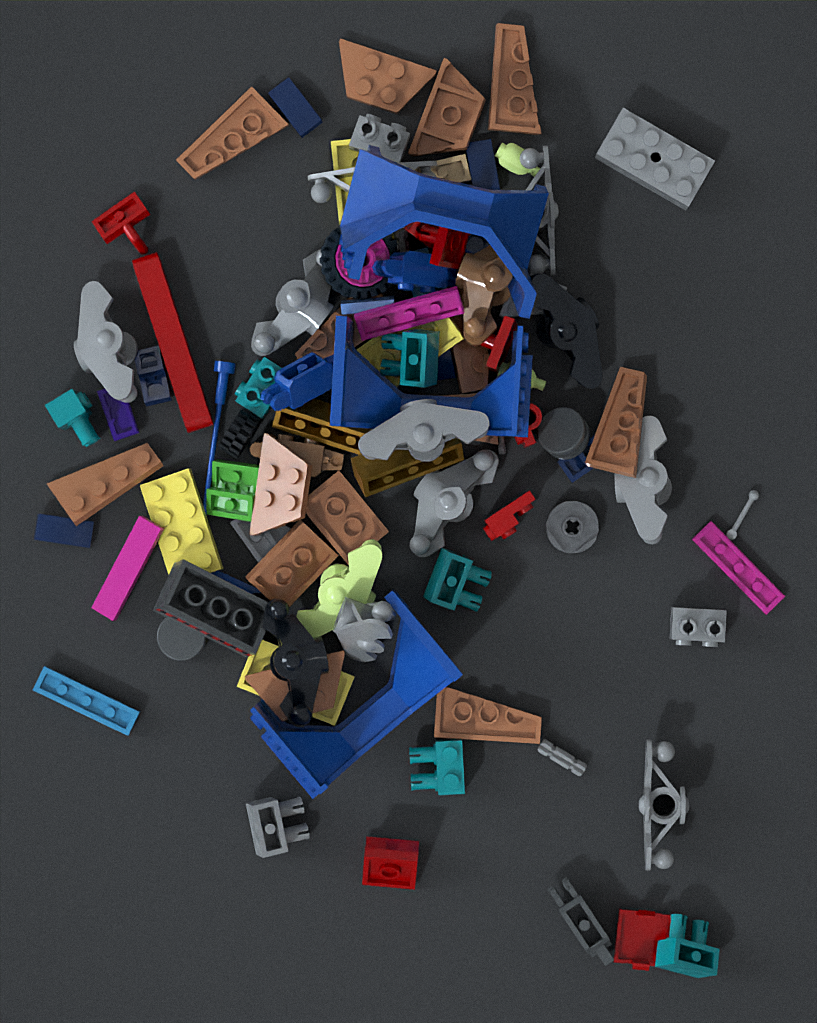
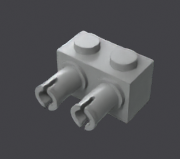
(390, 139)
(697, 625)
(267, 825)

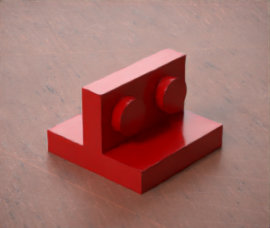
(390, 863)

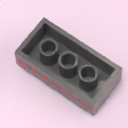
(212, 608)

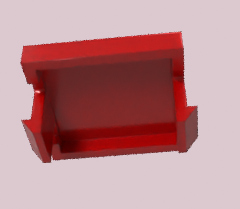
(638, 937)

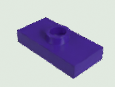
(118, 415)

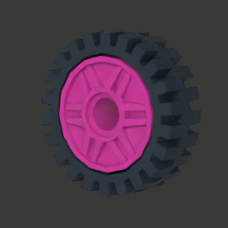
(337, 276)

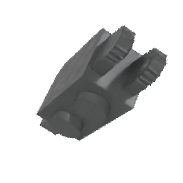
(583, 923)

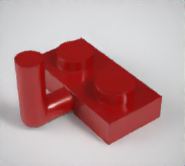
(121, 220)

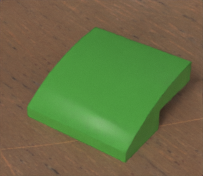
(232, 490)

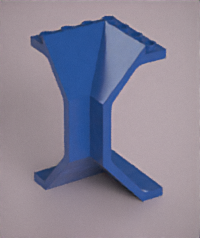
(390, 196)
(368, 399)
(323, 752)

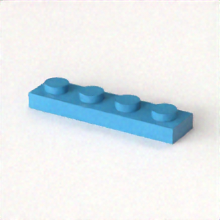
(86, 700)

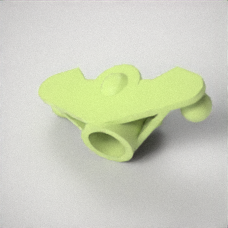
(341, 582)

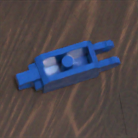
(413, 271)
(300, 382)

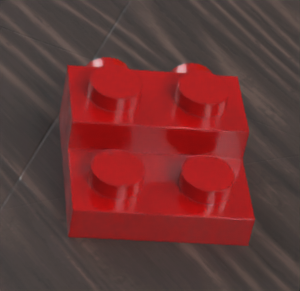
(503, 521)

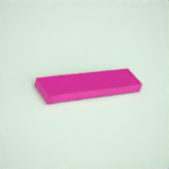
(409, 313)
(738, 567)
(127, 568)

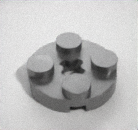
(569, 541)

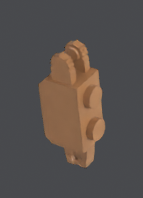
(309, 450)

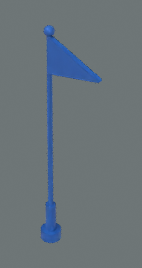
(224, 370)

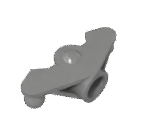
(530, 159)
(322, 192)
(300, 307)
(103, 345)
(423, 430)
(649, 487)
(447, 498)
(361, 626)
(663, 857)

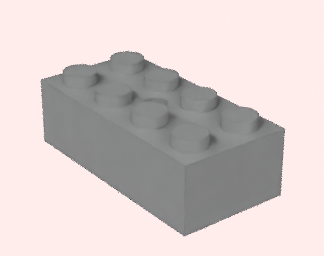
(629, 152)

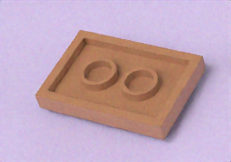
(343, 515)
(292, 564)

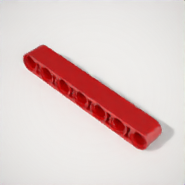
(172, 342)

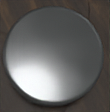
(563, 433)
(178, 641)

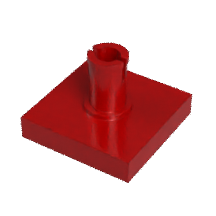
(448, 245)
(500, 344)

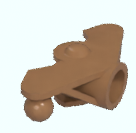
(484, 285)

